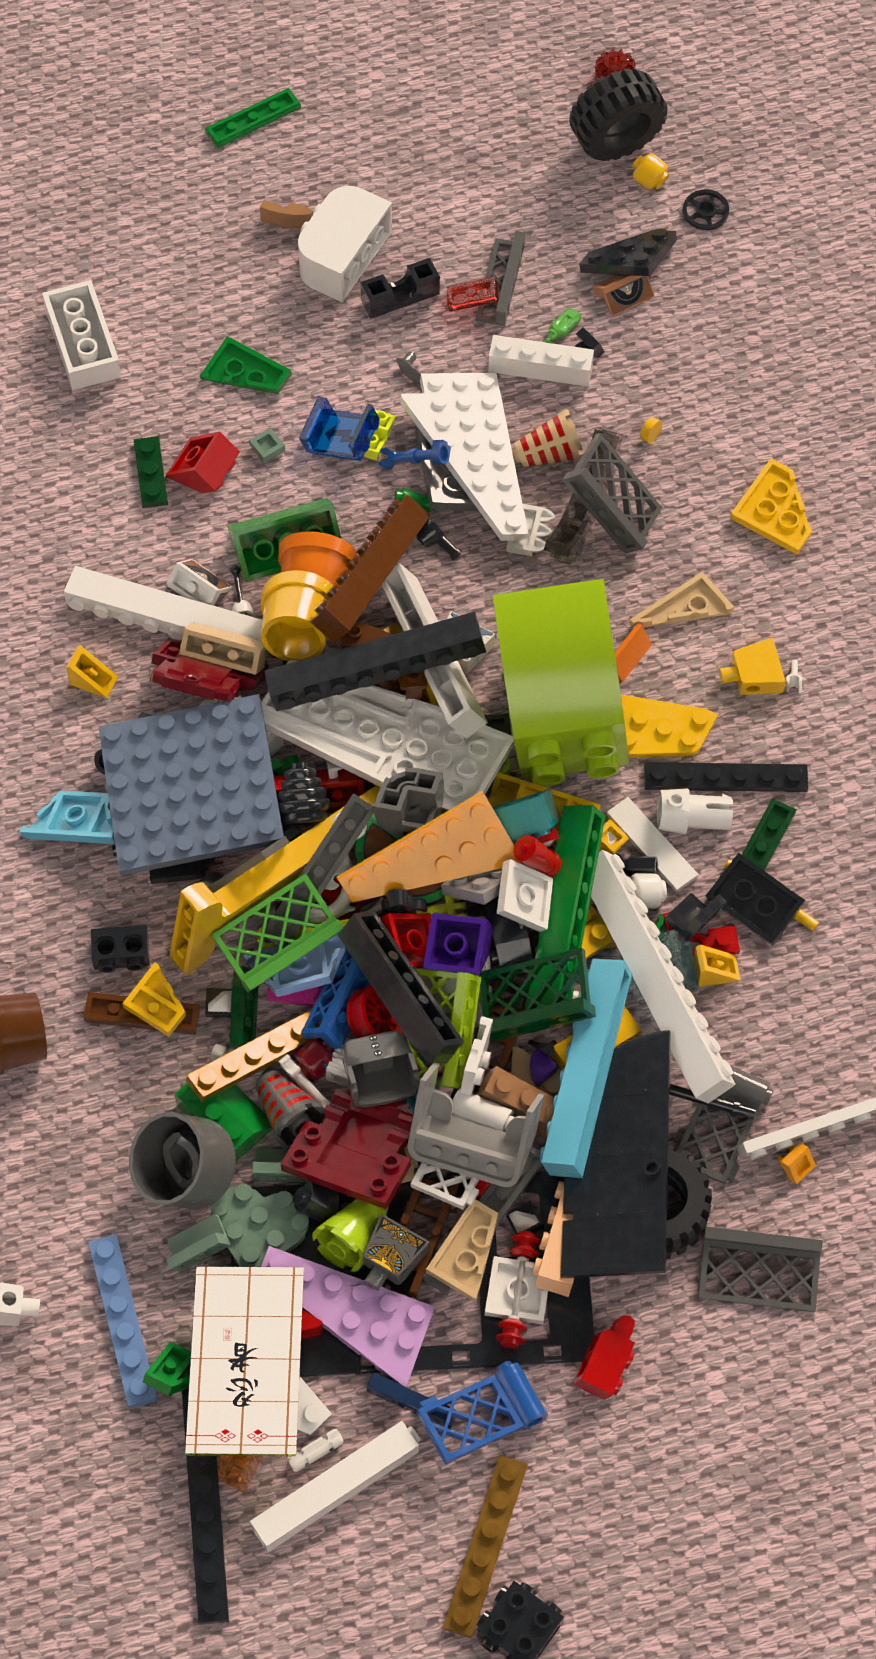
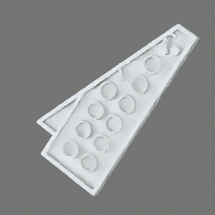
(471, 418)

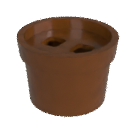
(21, 1031)

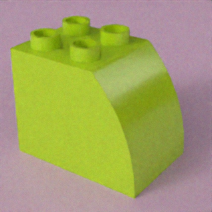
(562, 681)

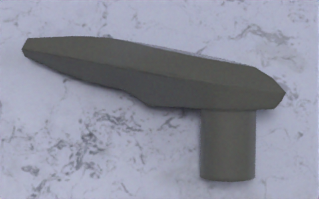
(408, 369)

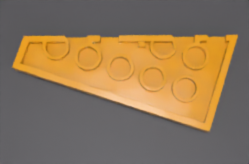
(447, 848)

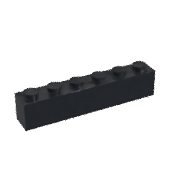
(400, 988)

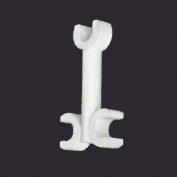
(296, 1075)

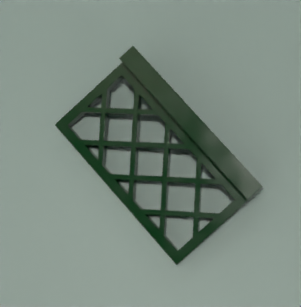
(544, 1017)

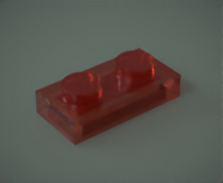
(472, 294)

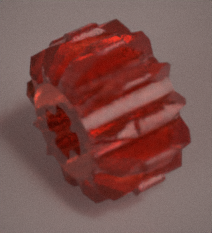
(613, 62)

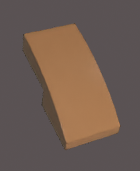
(291, 217)

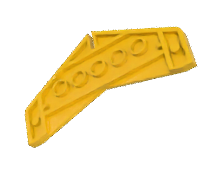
(664, 727)

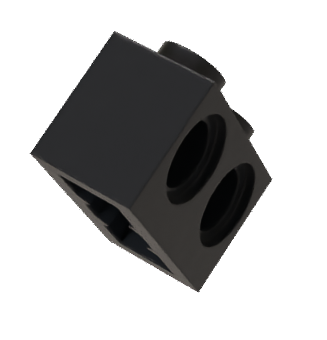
(120, 941)

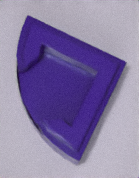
(541, 1068)

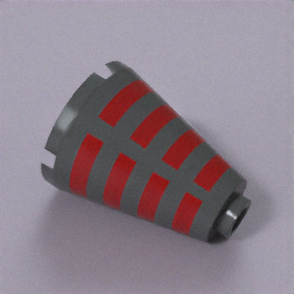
(286, 1106)

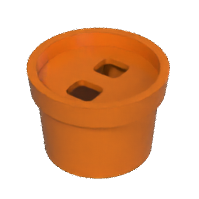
(315, 554)

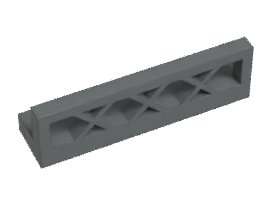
(509, 279)

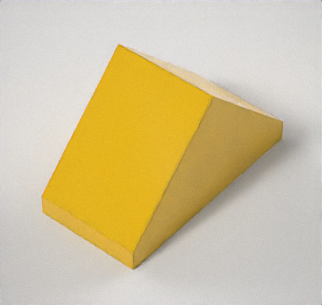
(89, 673)
(714, 966)

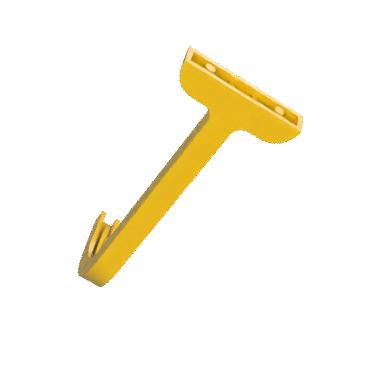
(204, 912)

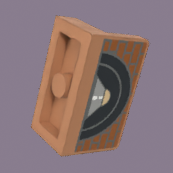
(624, 292)

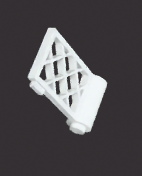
(478, 1111)

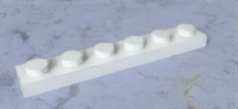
(807, 1130)

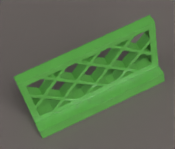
(292, 952)

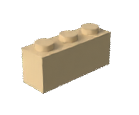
(223, 648)

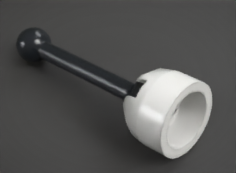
(241, 605)

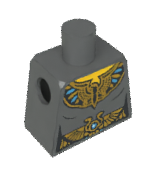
(392, 1253)

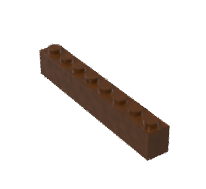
(369, 569)

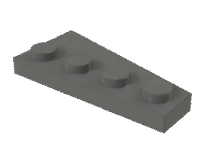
(441, 485)

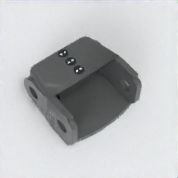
(380, 1069)

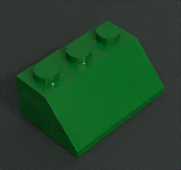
(232, 1111)

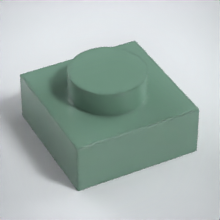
(267, 445)

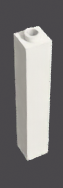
(335, 1486)

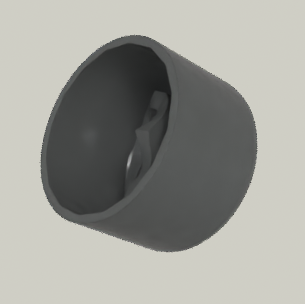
(160, 1156)

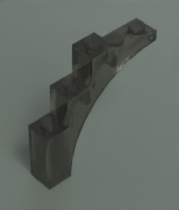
(571, 532)

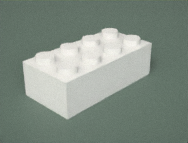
(81, 335)

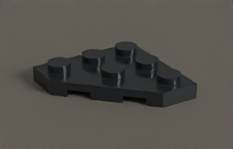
(630, 256)

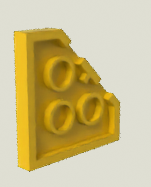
(775, 508)

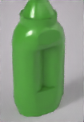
(563, 325)

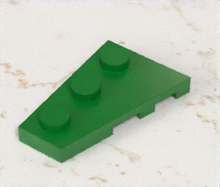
(245, 368)

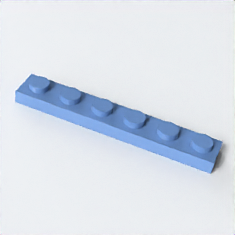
(122, 1320)

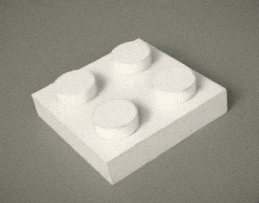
(525, 895)

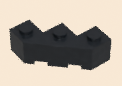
(508, 938)

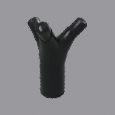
(545, 1048)

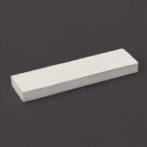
(652, 843)

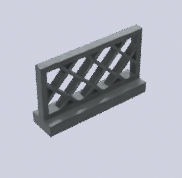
(605, 506)
(763, 1244)

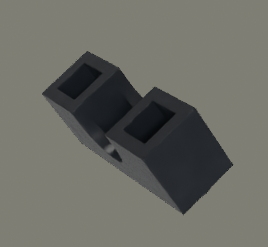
(417, 285)

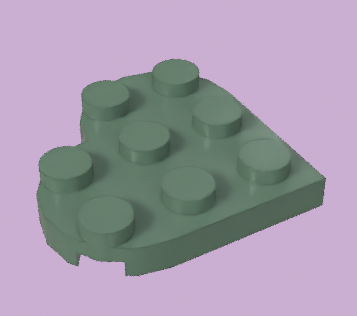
(259, 1222)

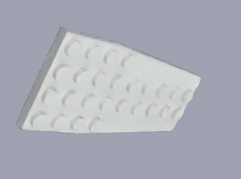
(381, 735)

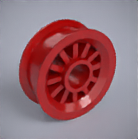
(368, 1014)

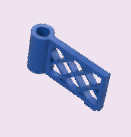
(511, 1390)

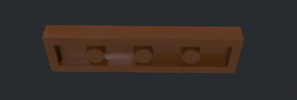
(109, 1010)

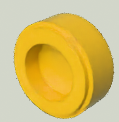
(650, 430)

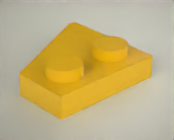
(155, 1002)

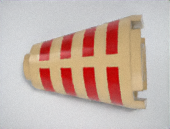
(549, 443)

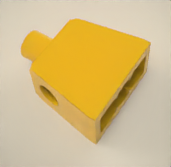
(755, 669)

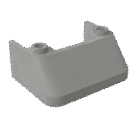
(467, 1146)

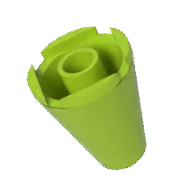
(347, 1234)

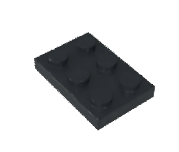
(756, 899)

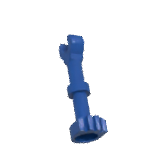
(439, 454)

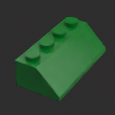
(259, 538)

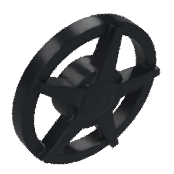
(706, 209)

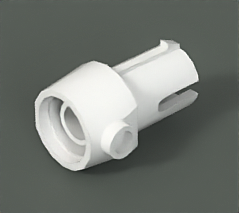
(682, 811)

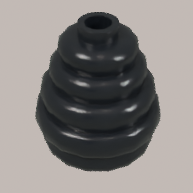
(302, 796)

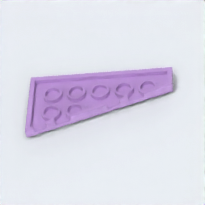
(373, 1323)

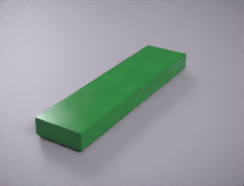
(252, 118)

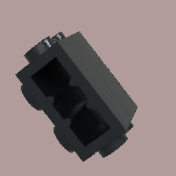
(519, 1623)

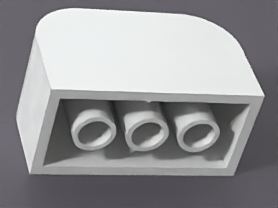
(342, 239)

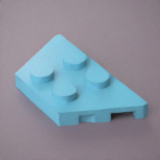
(74, 818)

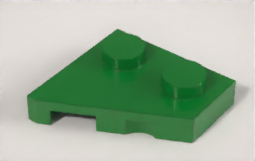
(170, 1370)

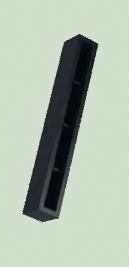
(375, 661)

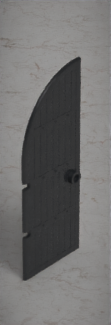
(623, 1190)

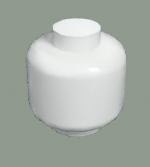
(649, 889)

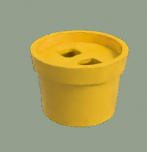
(287, 615)

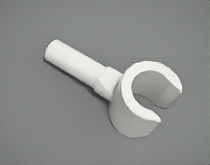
(794, 679)

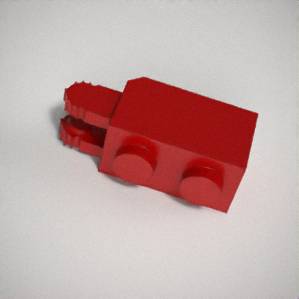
(606, 1359)

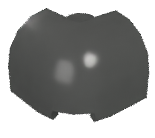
(409, 800)

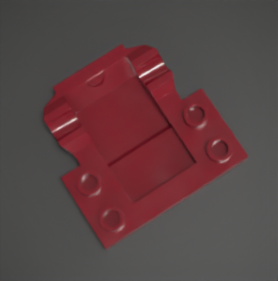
(199, 676)
(354, 1149)

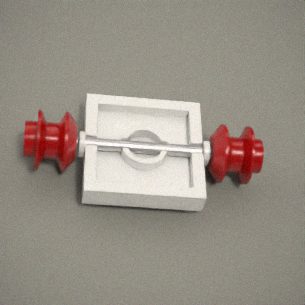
(514, 1293)

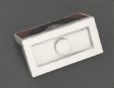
(196, 582)

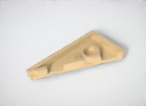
(690, 601)

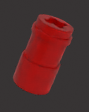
(537, 856)

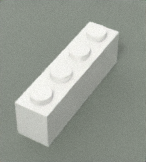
(540, 360)

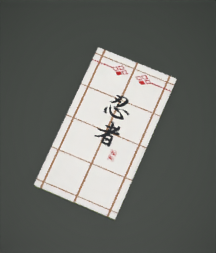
(245, 1362)

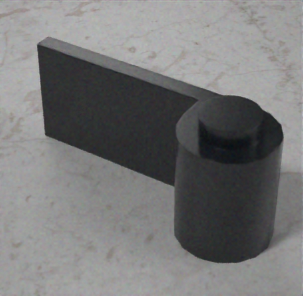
(316, 1201)

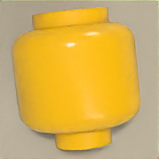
(650, 171)

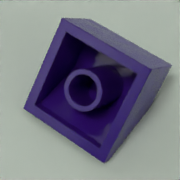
(458, 944)

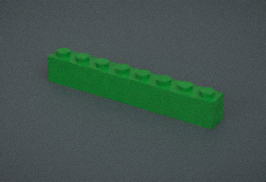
(571, 893)

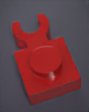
(719, 938)

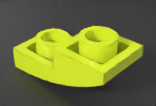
(380, 435)

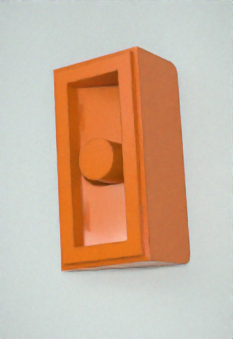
(631, 651)

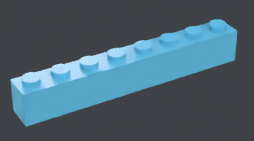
(586, 1071)

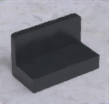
(693, 915)

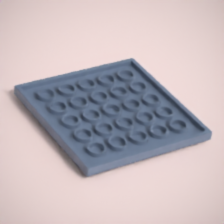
(190, 785)

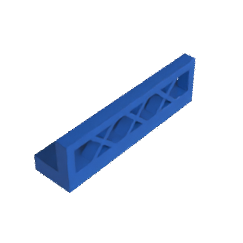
(334, 1025)

